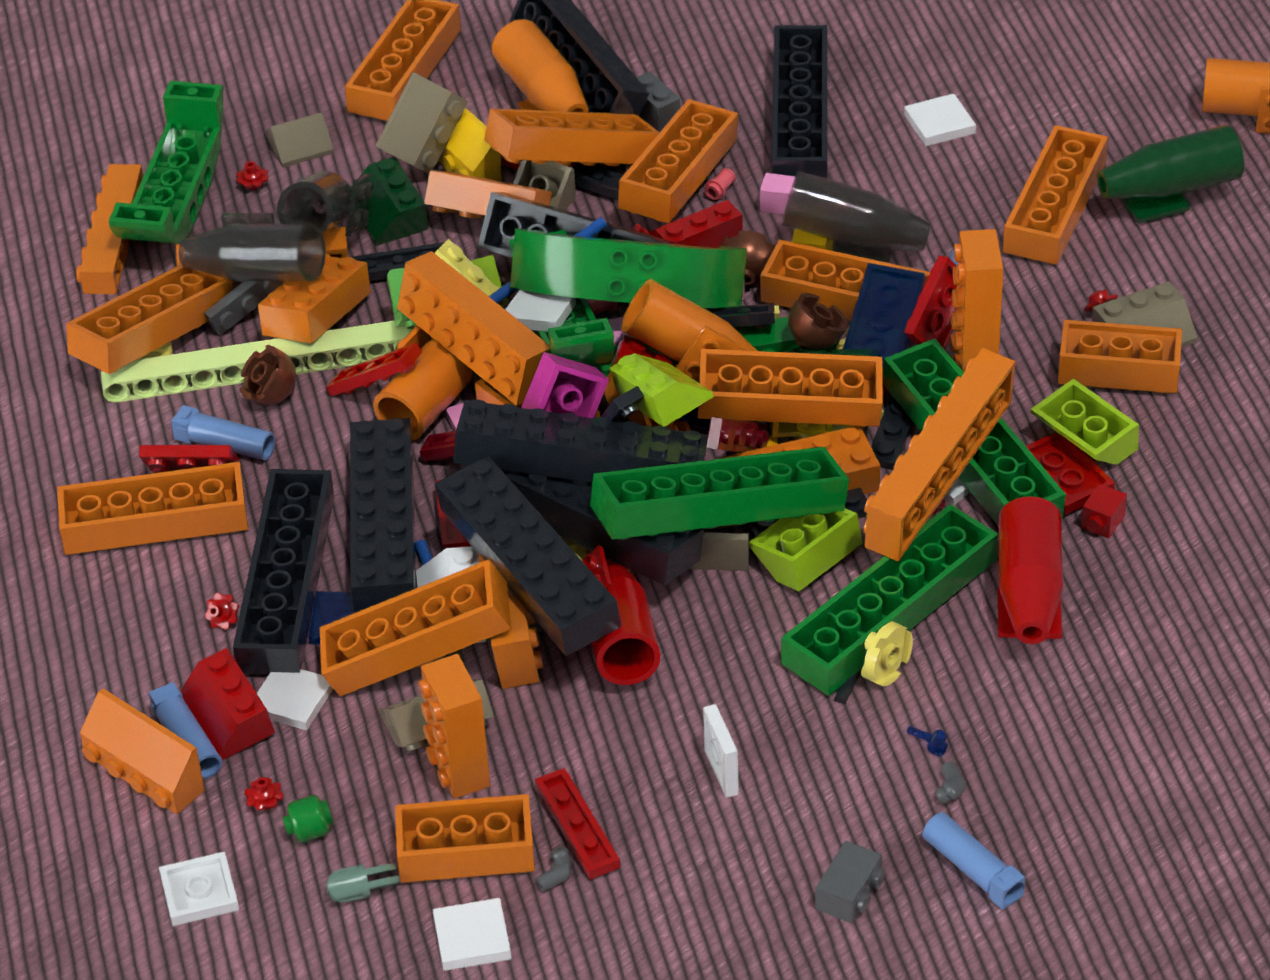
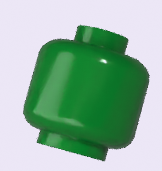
(308, 818)

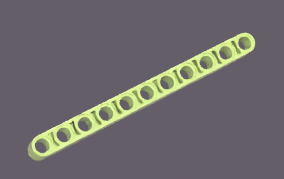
(224, 364)

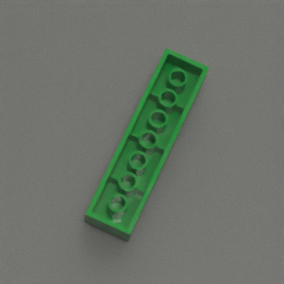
(1002, 465)
(718, 492)
(936, 565)

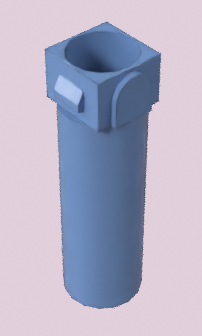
(205, 429)
(176, 716)
(996, 878)

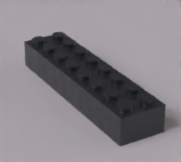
(602, 75)
(800, 100)
(510, 212)
(567, 443)
(381, 511)
(568, 511)
(529, 555)
(284, 571)

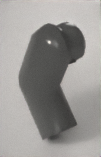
(953, 785)
(559, 870)

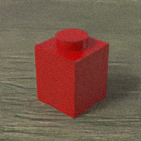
(1104, 511)

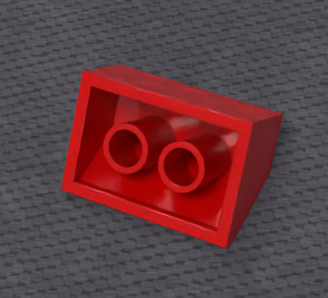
(704, 227)
(226, 704)

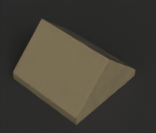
(300, 140)
(549, 177)
(724, 552)

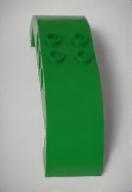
(179, 168)
(618, 268)
(581, 335)

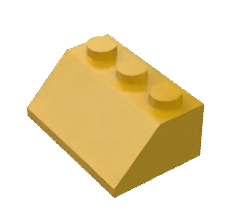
(469, 152)

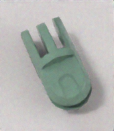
(353, 884)

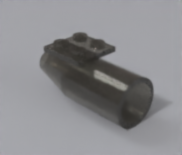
(327, 201)
(853, 217)
(256, 249)

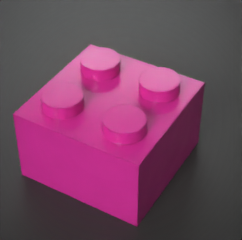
(565, 387)

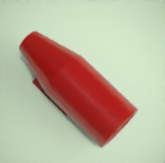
(1030, 571)
(632, 650)

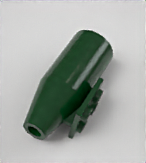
(1160, 172)

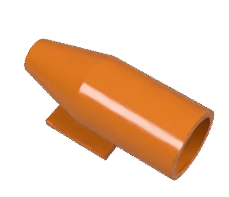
(537, 69)
(1238, 89)
(678, 327)
(426, 388)

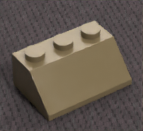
(421, 123)
(1154, 307)
(406, 719)

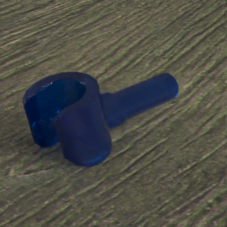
(936, 741)

